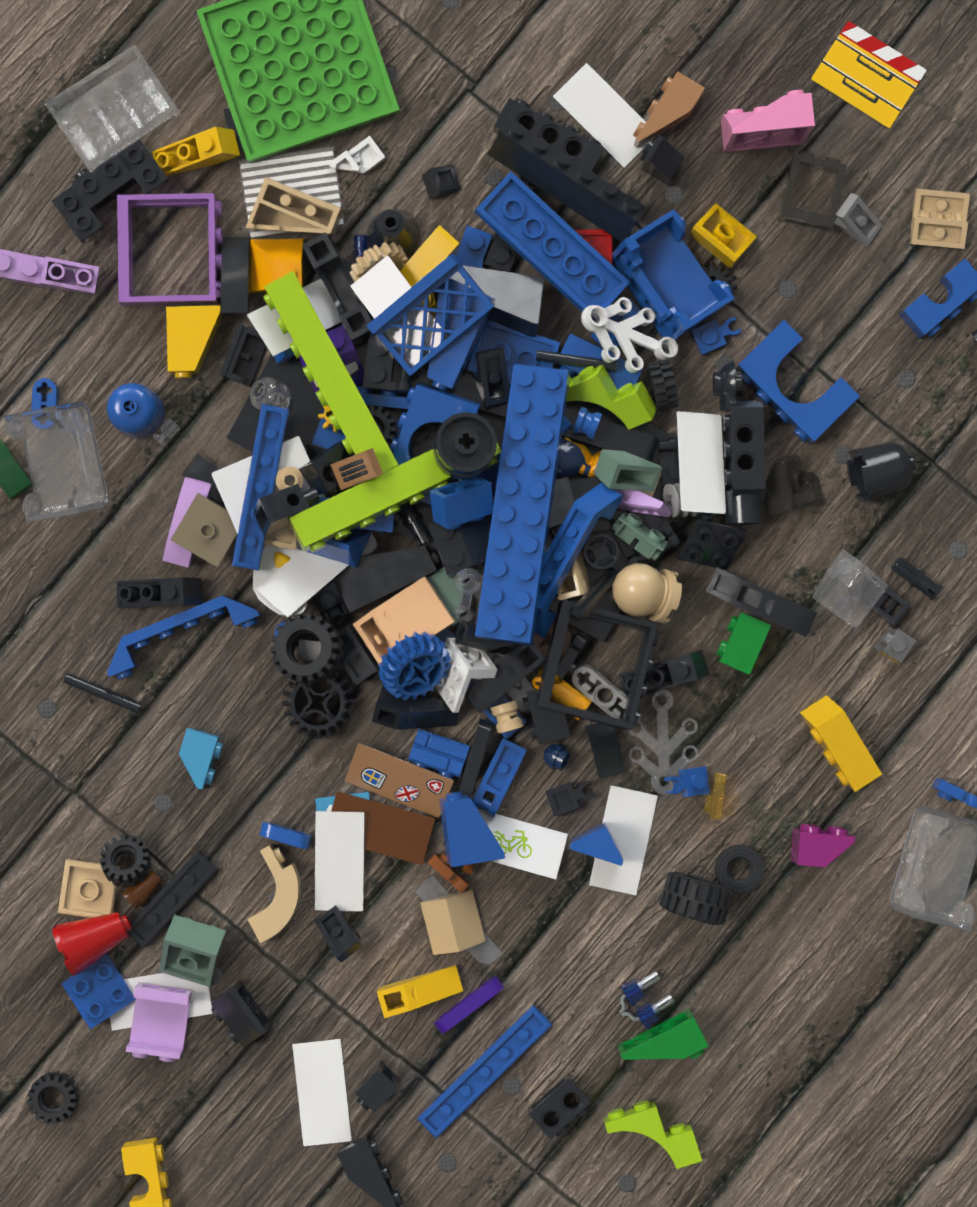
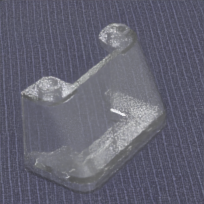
(60, 460)
(937, 869)

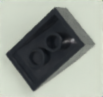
(462, 546)

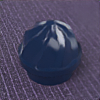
(556, 756)

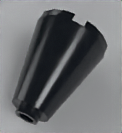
(394, 226)

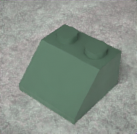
(191, 950)

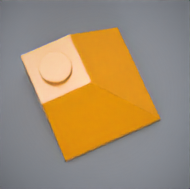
(274, 259)

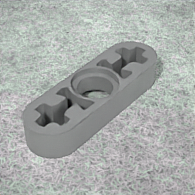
(593, 696)

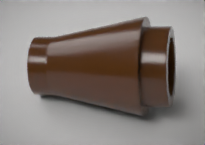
(141, 892)

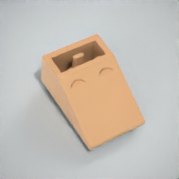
(410, 611)

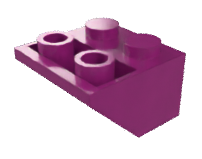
(818, 847)

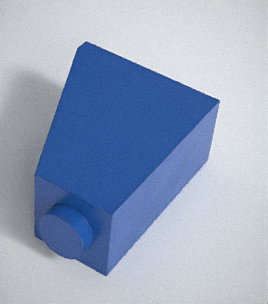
(466, 832)

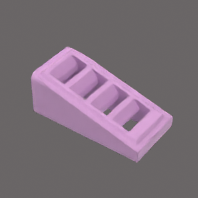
(641, 503)

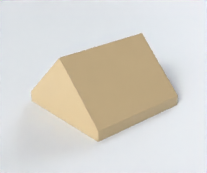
(453, 922)

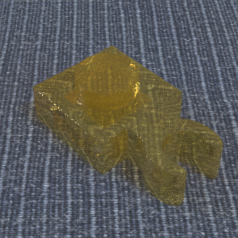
(714, 803)

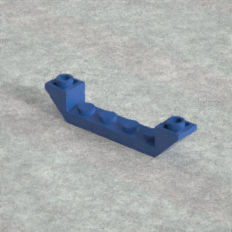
(568, 544)
(124, 660)

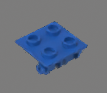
(98, 991)

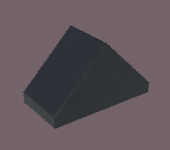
(605, 749)

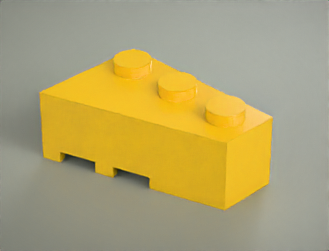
(841, 743)

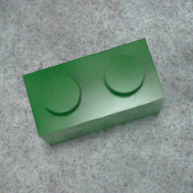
(743, 642)

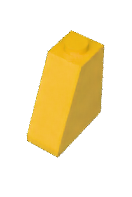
(429, 255)
(190, 337)

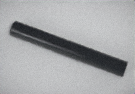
(574, 360)
(102, 693)

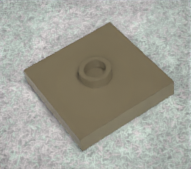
(206, 530)

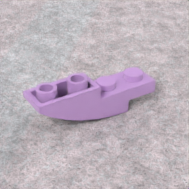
(48, 272)

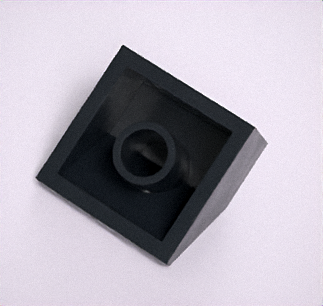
(240, 1014)

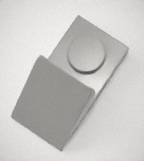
(857, 220)

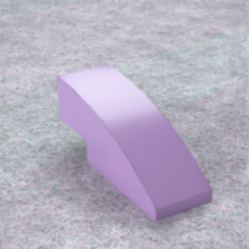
(173, 552)

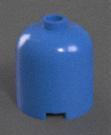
(143, 419)

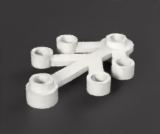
(625, 334)

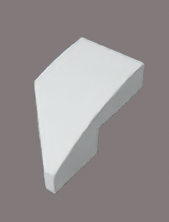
(360, 158)

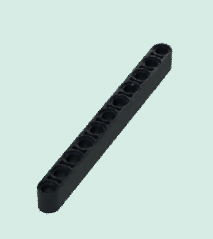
(607, 436)

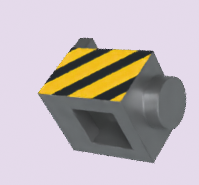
(894, 644)

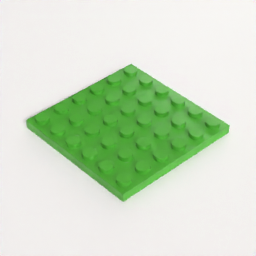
(296, 70)

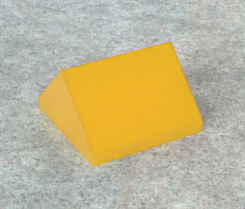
(722, 235)

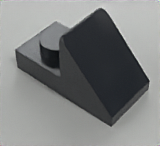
(501, 255)
(492, 376)
(338, 933)

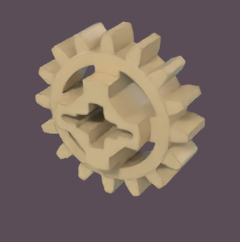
(375, 255)

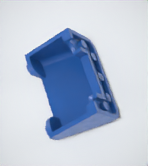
(669, 277)

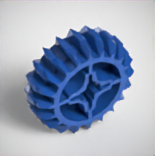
(414, 665)

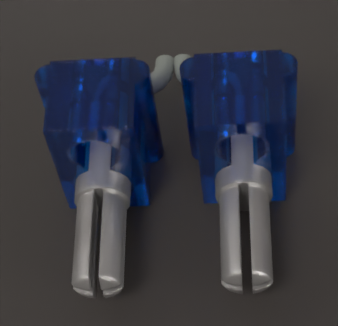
(633, 992)

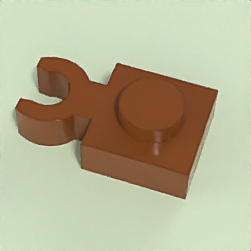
(440, 864)

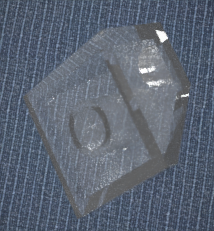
(849, 589)

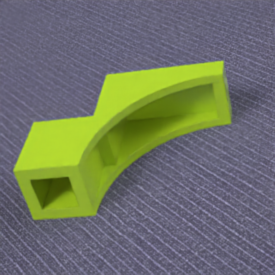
(629, 402)
(645, 1119)

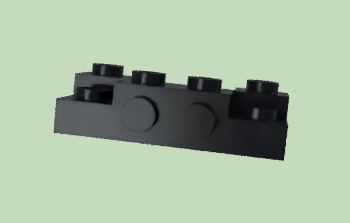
(98, 188)

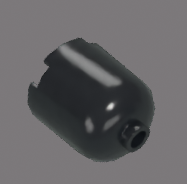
(880, 470)

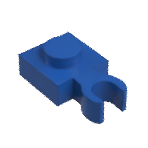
(711, 335)
(690, 782)
(948, 792)

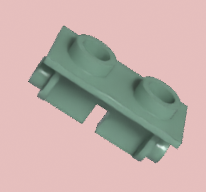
(633, 528)

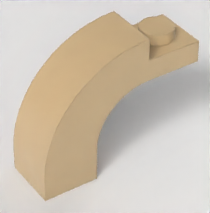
(275, 916)

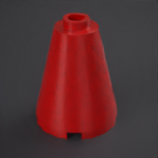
(90, 939)

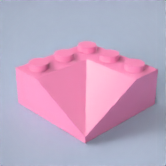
(776, 125)

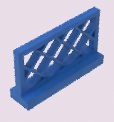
(414, 296)

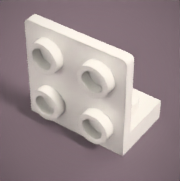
(464, 664)

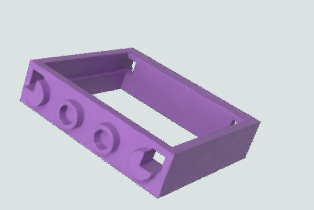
(125, 246)

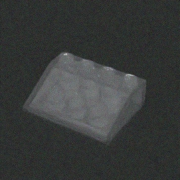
(112, 108)

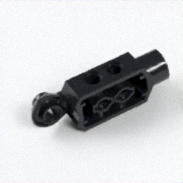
(744, 487)

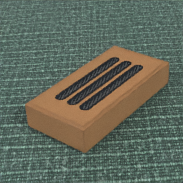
(356, 469)

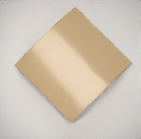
(939, 218)

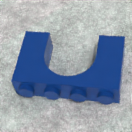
(427, 406)
(808, 419)

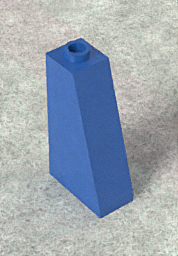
(451, 361)

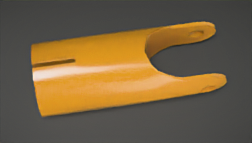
(565, 693)

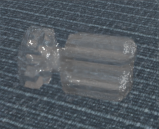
(167, 430)

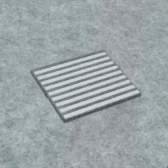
(301, 170)

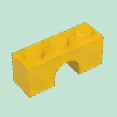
(145, 1159)

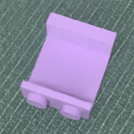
(159, 1021)

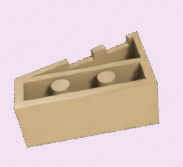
(292, 210)

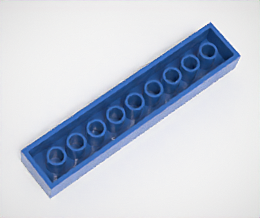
(522, 505)

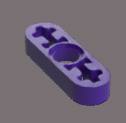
(468, 1004)

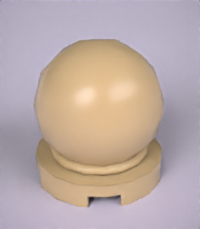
(646, 592)

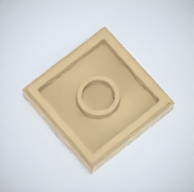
(86, 890)

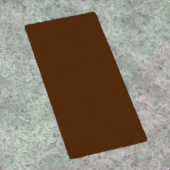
(389, 828)

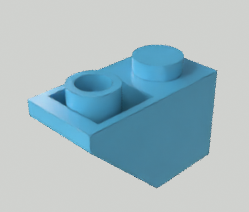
(198, 755)

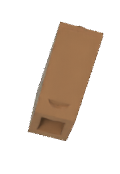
(675, 105)

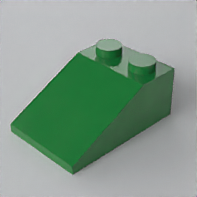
(670, 1039)

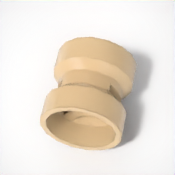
(507, 716)

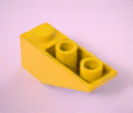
(197, 151)
(419, 991)

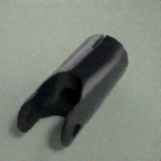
(466, 636)

